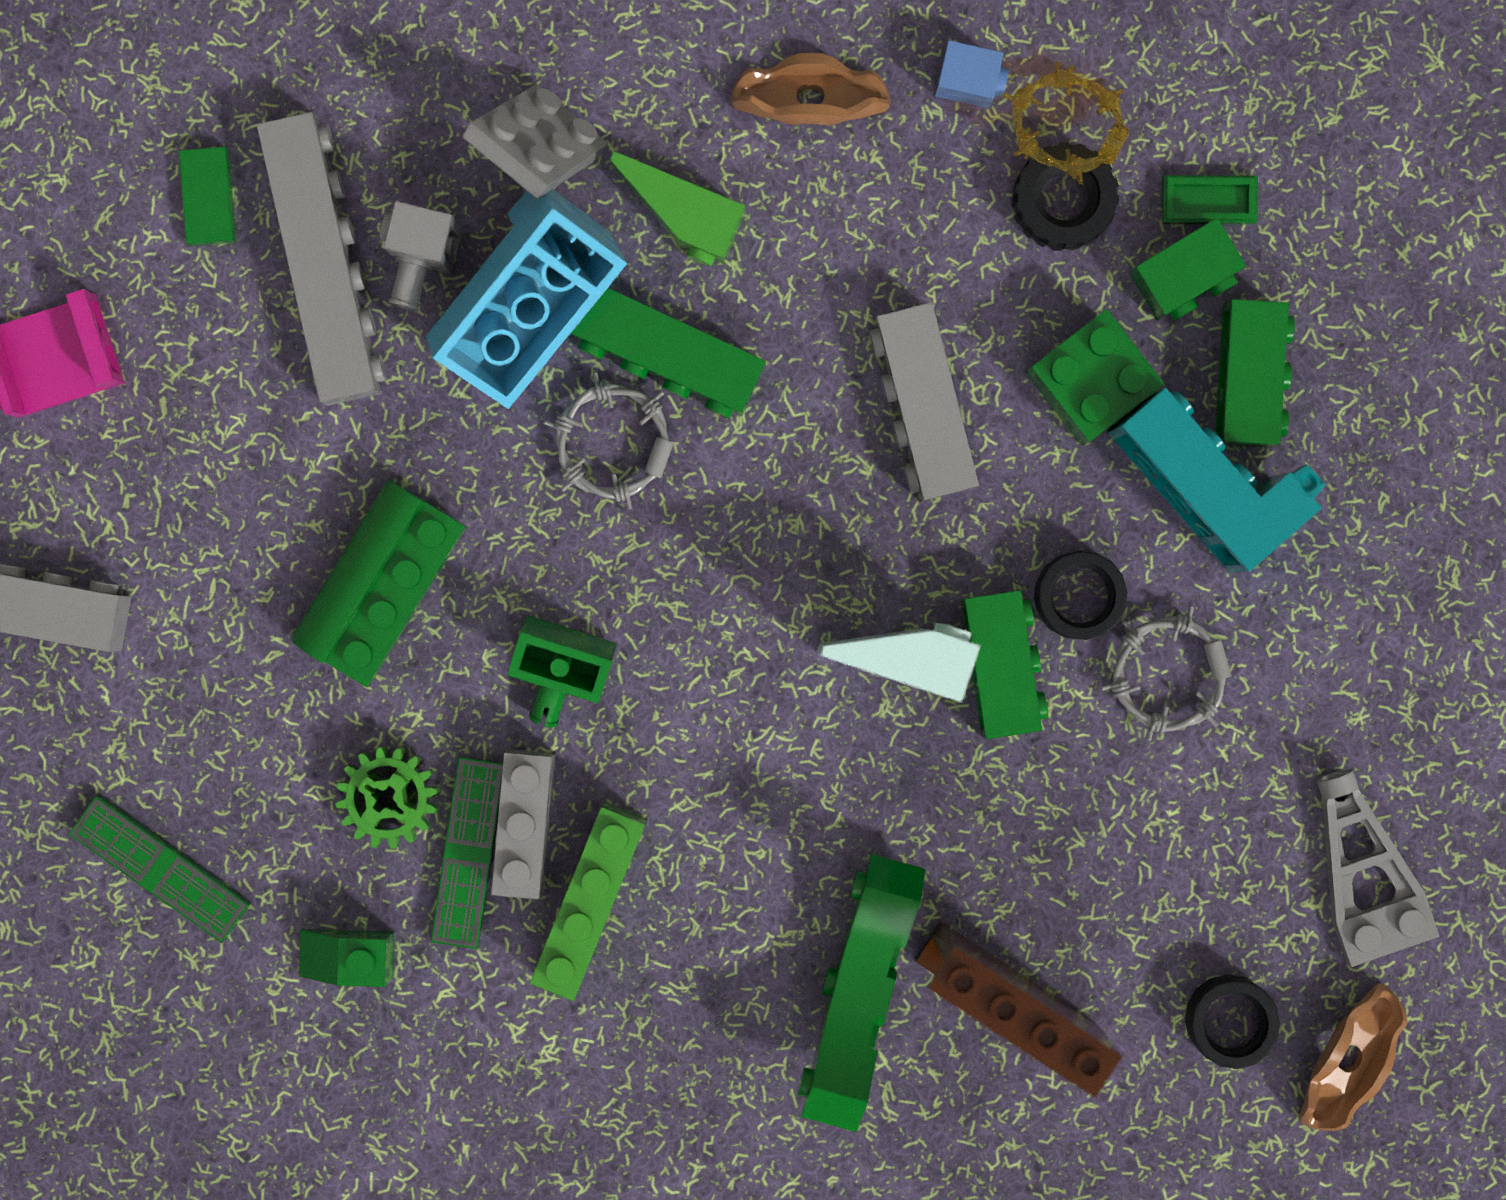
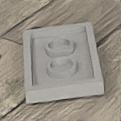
(536, 140)

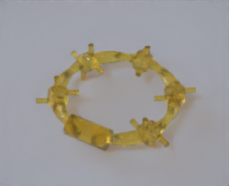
(1072, 166)

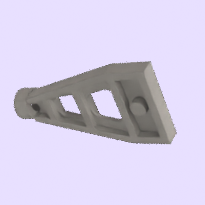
(1383, 927)

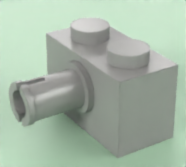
(420, 243)

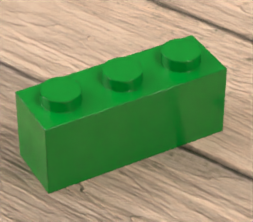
(1253, 373)
(1004, 664)

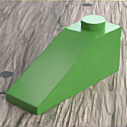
(691, 214)

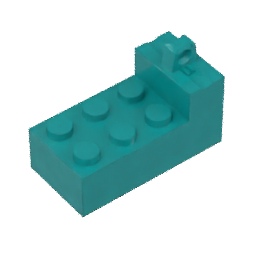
(1208, 490)

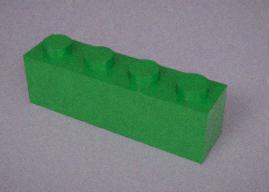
(671, 351)

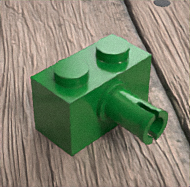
(561, 664)

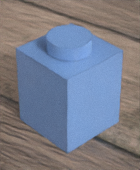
(971, 75)

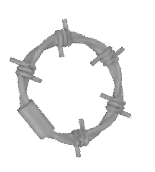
(658, 456)
(1217, 663)

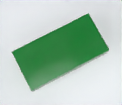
(207, 196)
(1208, 197)

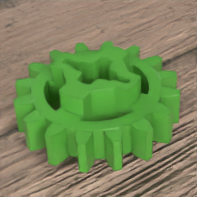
(406, 810)

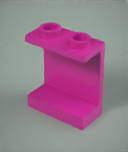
(56, 356)

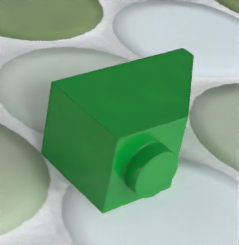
(347, 957)

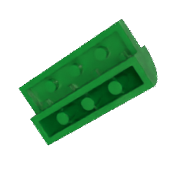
(377, 583)

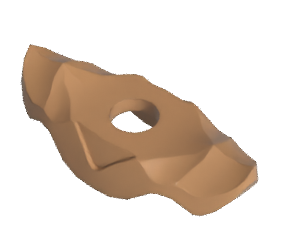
(845, 91)
(1338, 1092)

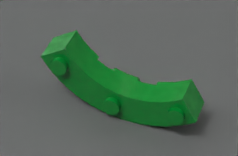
(860, 992)

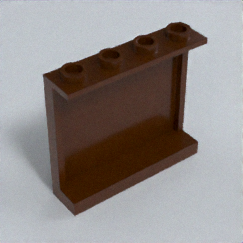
(1018, 1009)

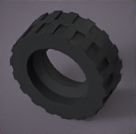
(1057, 233)

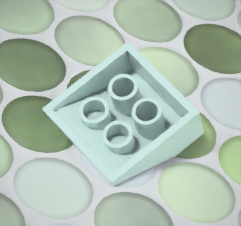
(922, 658)

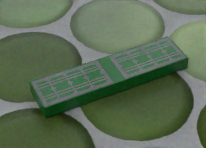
(468, 853)
(160, 868)

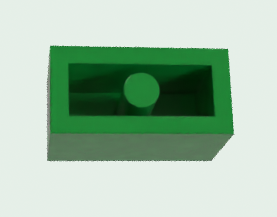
(1188, 269)

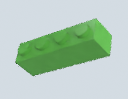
(588, 901)

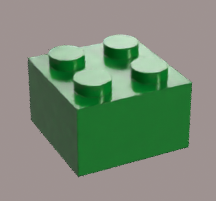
(1094, 377)

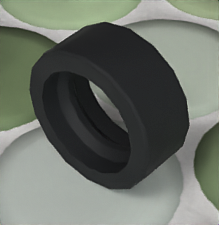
(1115, 603)
(1267, 1031)

